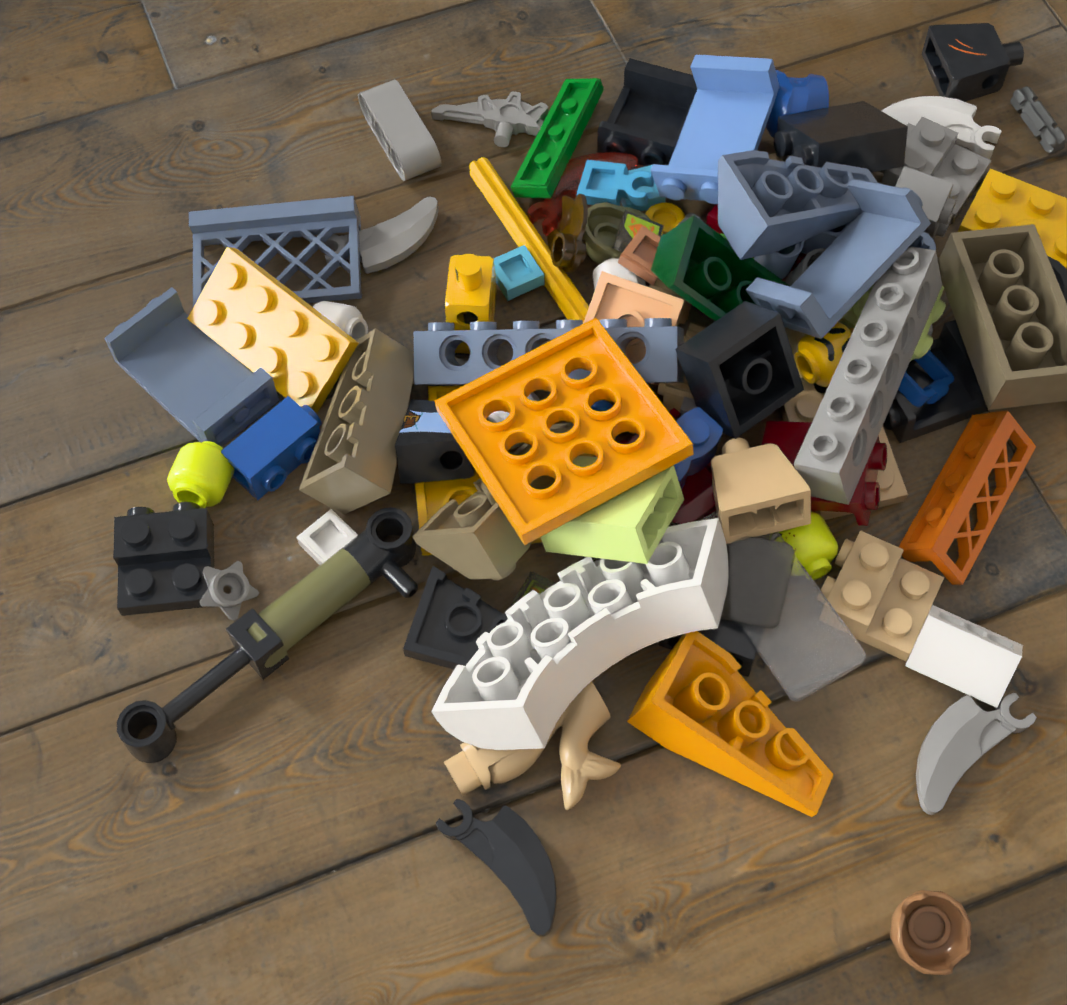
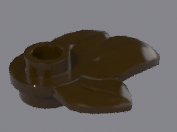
(566, 243)

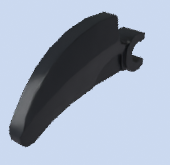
(515, 858)

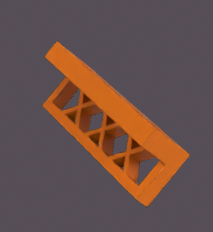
(961, 484)

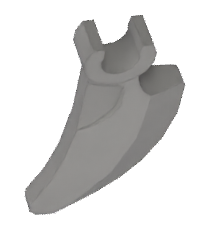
(392, 239)
(957, 743)

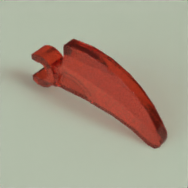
(568, 186)

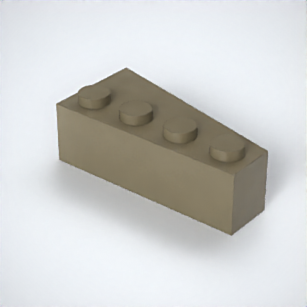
(357, 441)

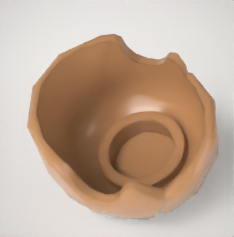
(931, 932)

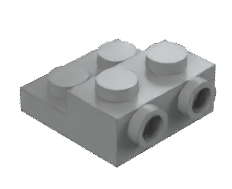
(934, 152)

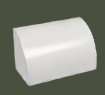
(965, 656)

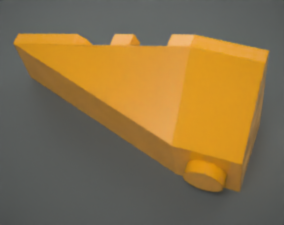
(715, 718)

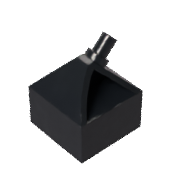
(741, 368)

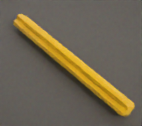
(524, 233)

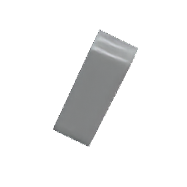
(399, 130)

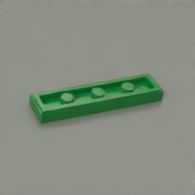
(557, 138)

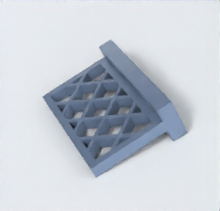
(283, 223)

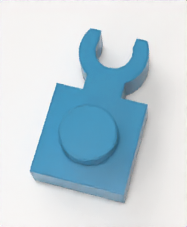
(611, 182)

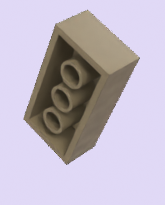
(1008, 314)

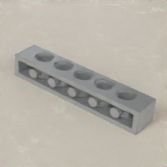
(869, 376)

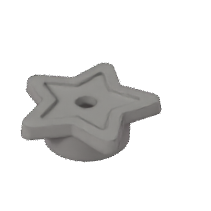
(231, 577)

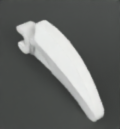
(951, 114)

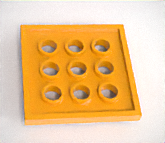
(575, 487)

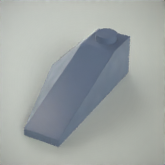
(781, 203)

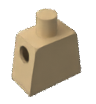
(757, 491)

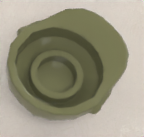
(602, 229)

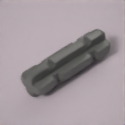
(1038, 120)

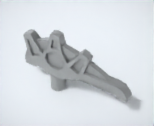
(503, 115)

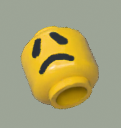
(820, 357)

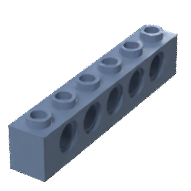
(436, 348)

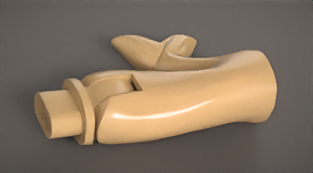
(579, 722)

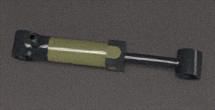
(267, 636)

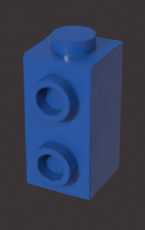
(273, 447)

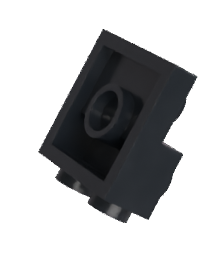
(162, 558)

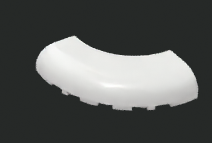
(578, 630)

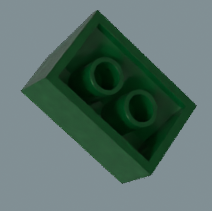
(706, 269)

